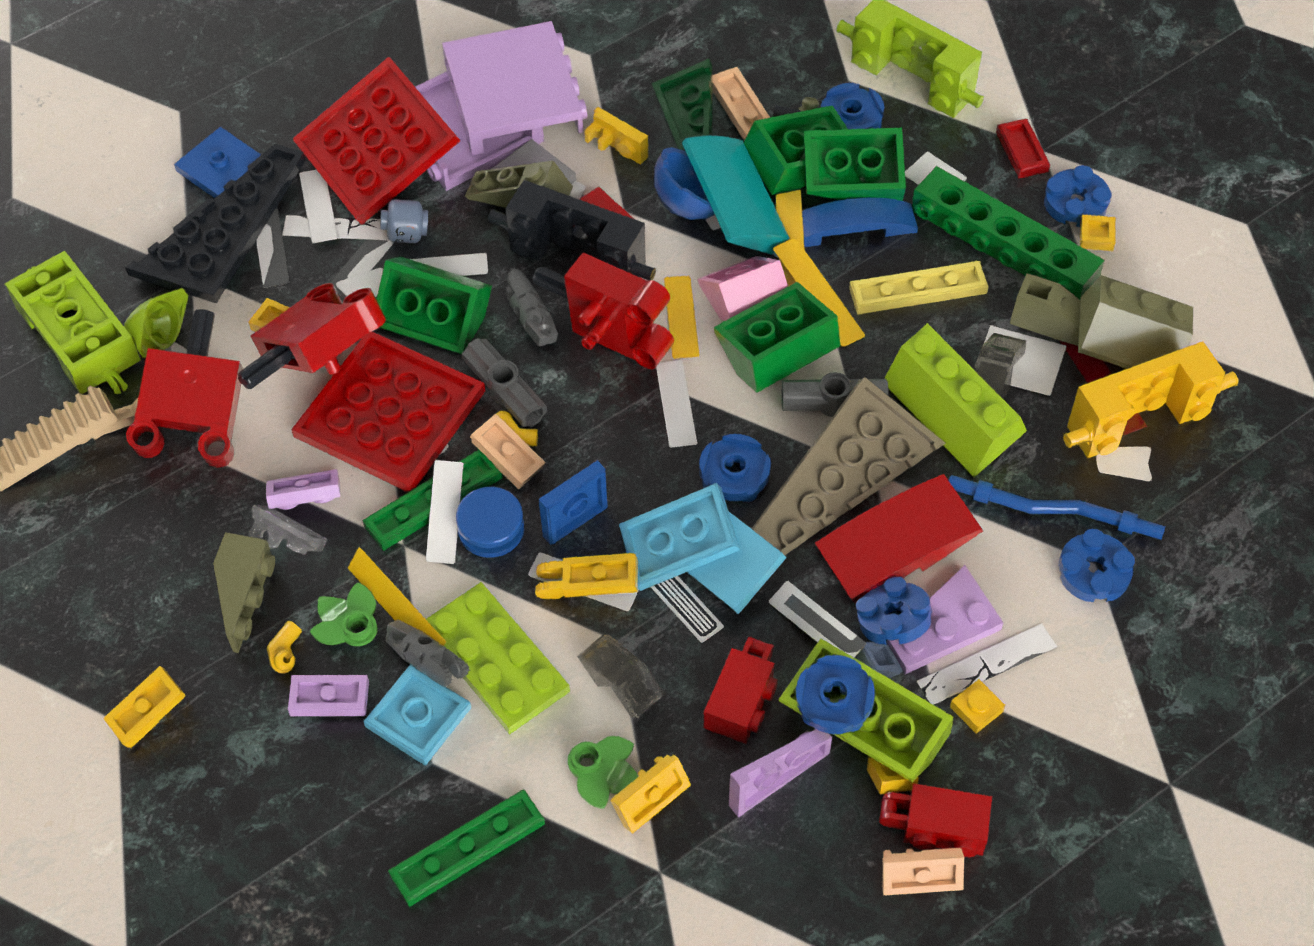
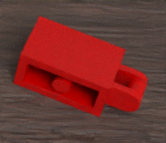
(741, 691)
(939, 818)

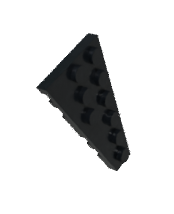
(222, 230)

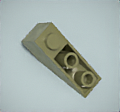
(500, 184)
(1047, 309)
(240, 576)

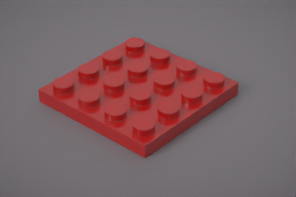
(376, 140)
(389, 411)

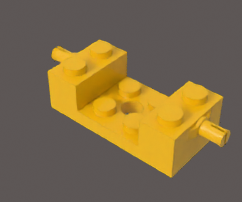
(1182, 380)

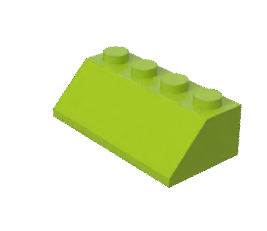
(953, 400)
(902, 728)

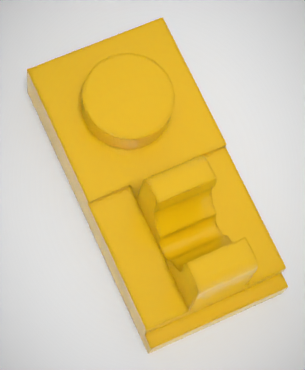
(618, 134)
(144, 707)
(650, 792)

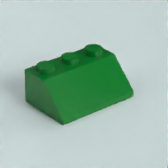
(431, 303)
(778, 336)

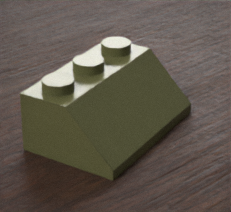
(1131, 324)

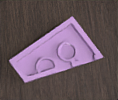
(958, 619)
(776, 769)

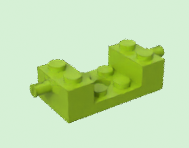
(894, 35)
(88, 345)

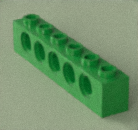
(1004, 232)

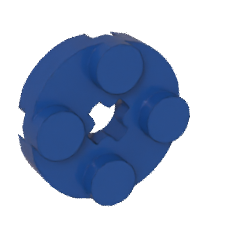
(850, 96)
(1076, 182)
(740, 449)
(1100, 548)
(894, 595)
(832, 717)

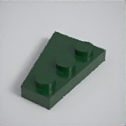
(687, 101)

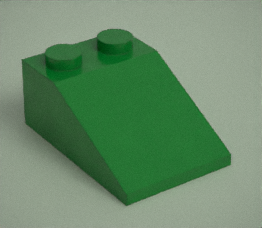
(778, 146)
(855, 163)

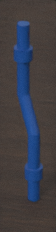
(1126, 521)

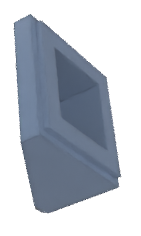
(880, 659)

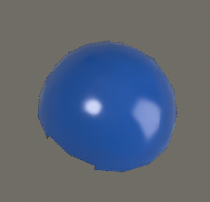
(679, 186)

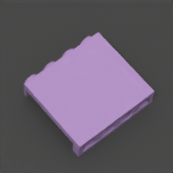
(512, 82)
(458, 163)

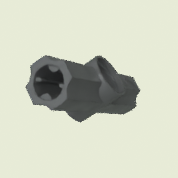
(515, 393)
(816, 394)

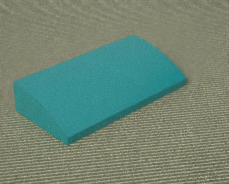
(736, 192)

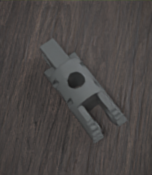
(530, 309)
(425, 653)

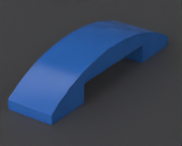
(855, 216)

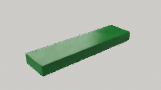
(413, 509)
(466, 847)

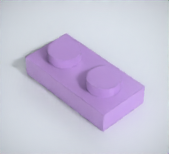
(300, 489)
(328, 695)

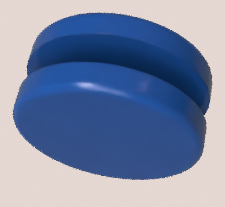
(490, 522)

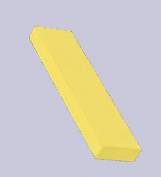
(918, 287)

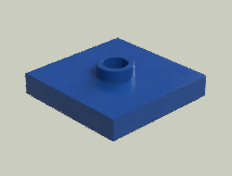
(216, 162)
(573, 503)

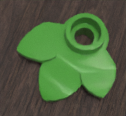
(343, 616)
(607, 774)

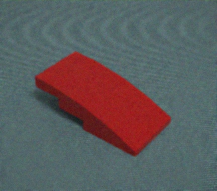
(899, 536)

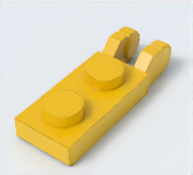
(588, 576)

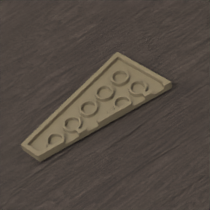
(850, 460)

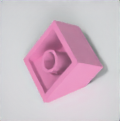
(743, 285)

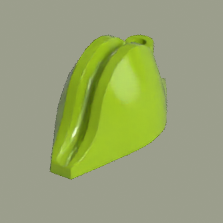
(157, 321)

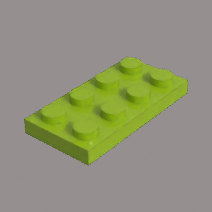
(502, 660)

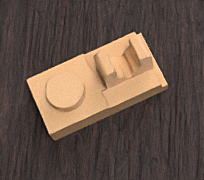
(507, 451)
(922, 871)

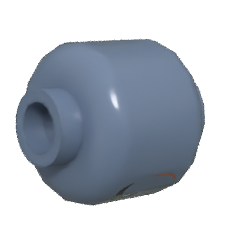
(404, 221)

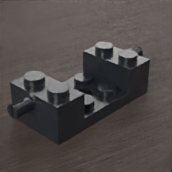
(546, 216)

